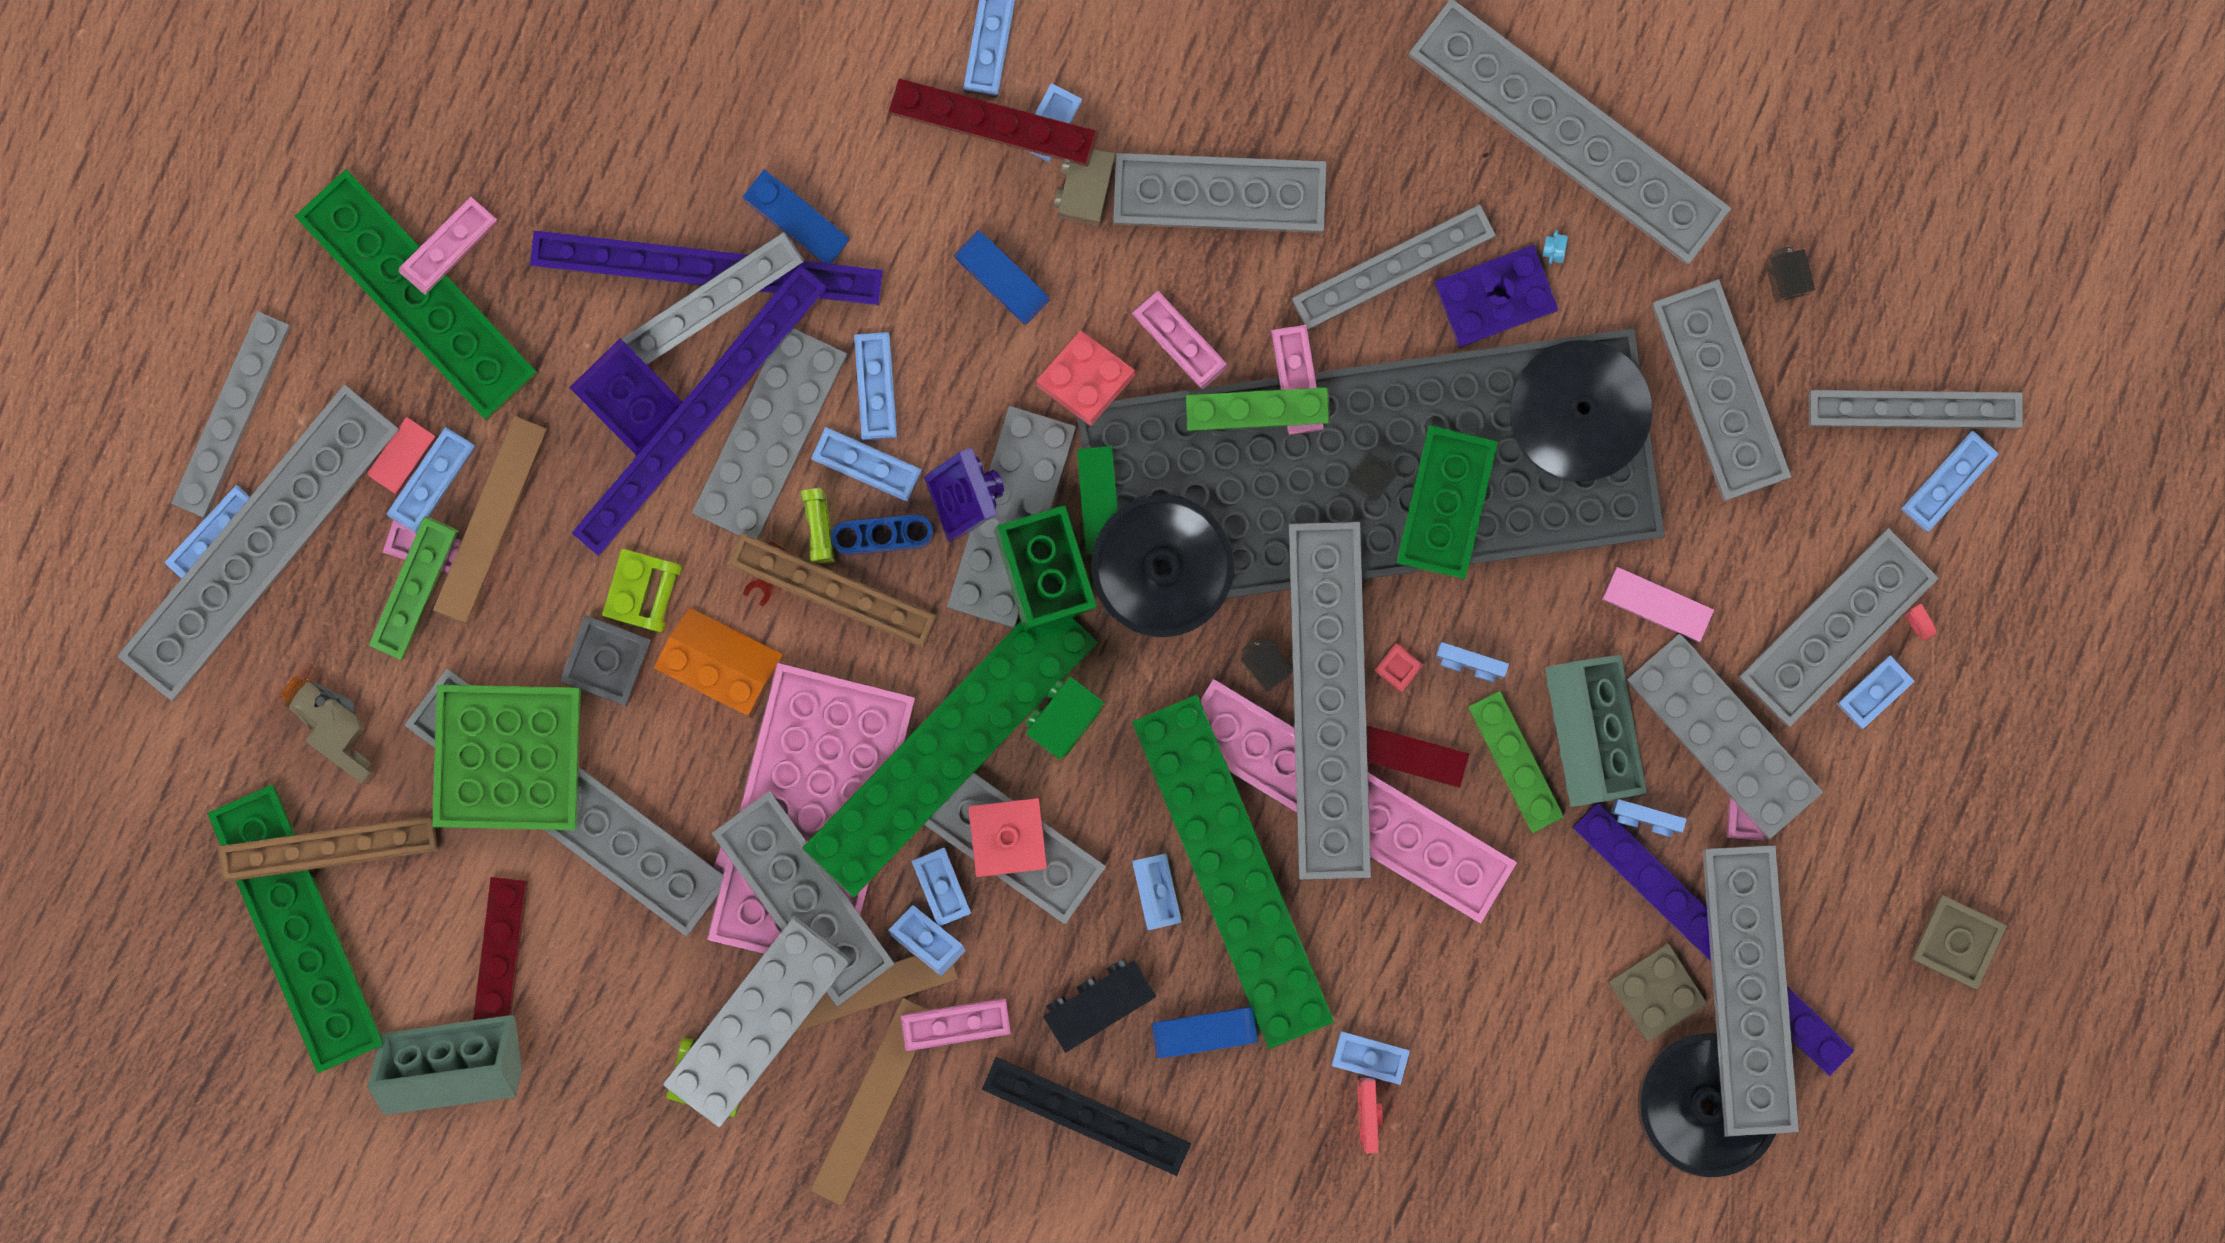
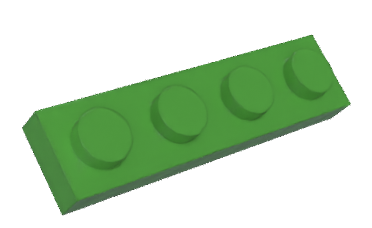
(1257, 409)
(413, 587)
(1515, 762)

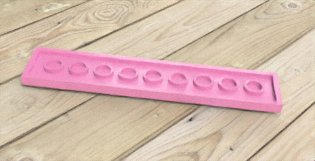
(1401, 830)

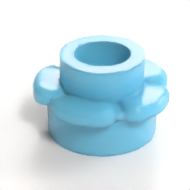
(1555, 247)

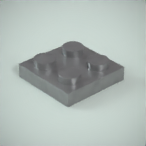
(606, 660)

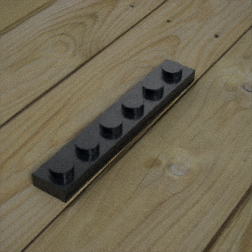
(1086, 1116)

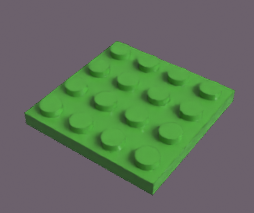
(506, 757)

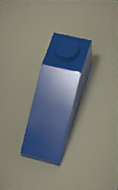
(795, 217)

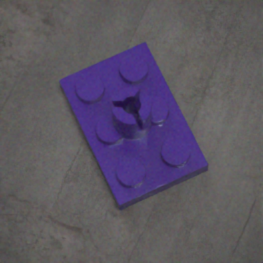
(1496, 296)
(626, 396)
(963, 493)

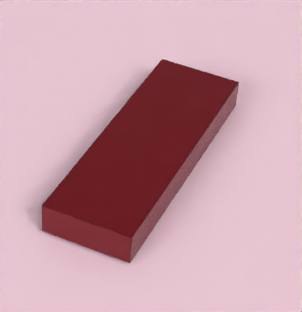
(1415, 757)

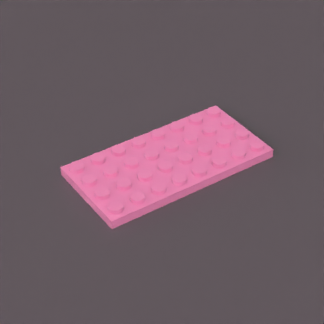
(812, 754)

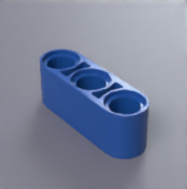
(1001, 277)
(865, 528)
(1204, 1032)

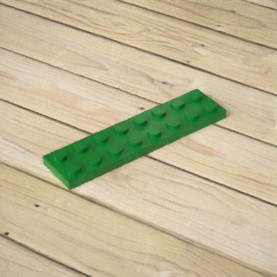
(441, 322)
(300, 939)

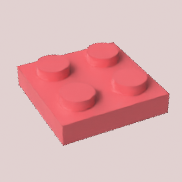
(1085, 378)

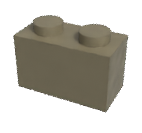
(1085, 189)

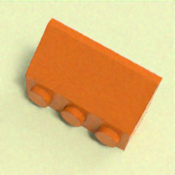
(718, 662)

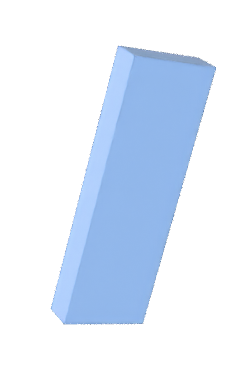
(989, 47)
(875, 386)
(866, 464)
(431, 480)
(1949, 481)
(200, 539)

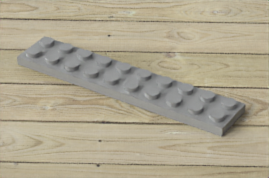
(1569, 131)
(258, 543)
(1329, 701)
(619, 841)

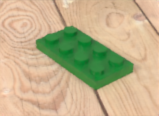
(1446, 502)

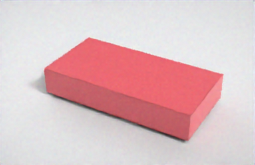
(401, 456)

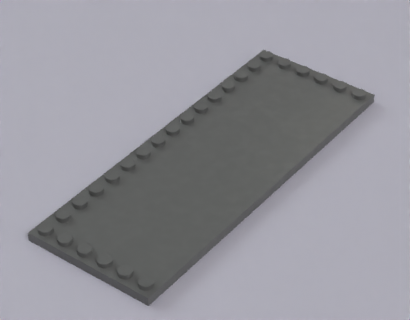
(1266, 480)

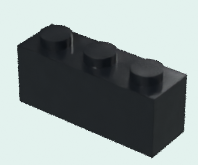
(1098, 1004)

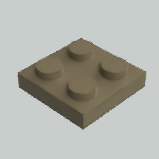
(1958, 942)
(1657, 992)

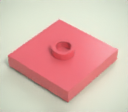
(1007, 837)
(1369, 1114)

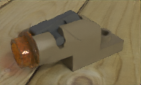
(333, 724)

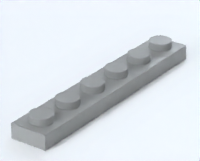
(1393, 267)
(714, 298)
(1915, 409)
(231, 414)

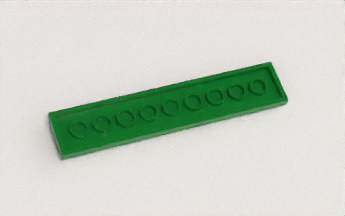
(945, 751)
(1233, 871)

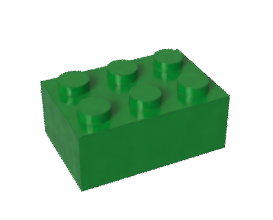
(1044, 568)
(1064, 718)

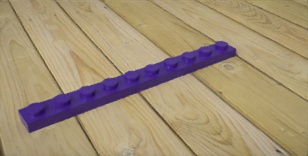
(687, 265)
(699, 410)
(1691, 921)

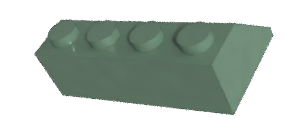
(1595, 730)
(446, 1065)

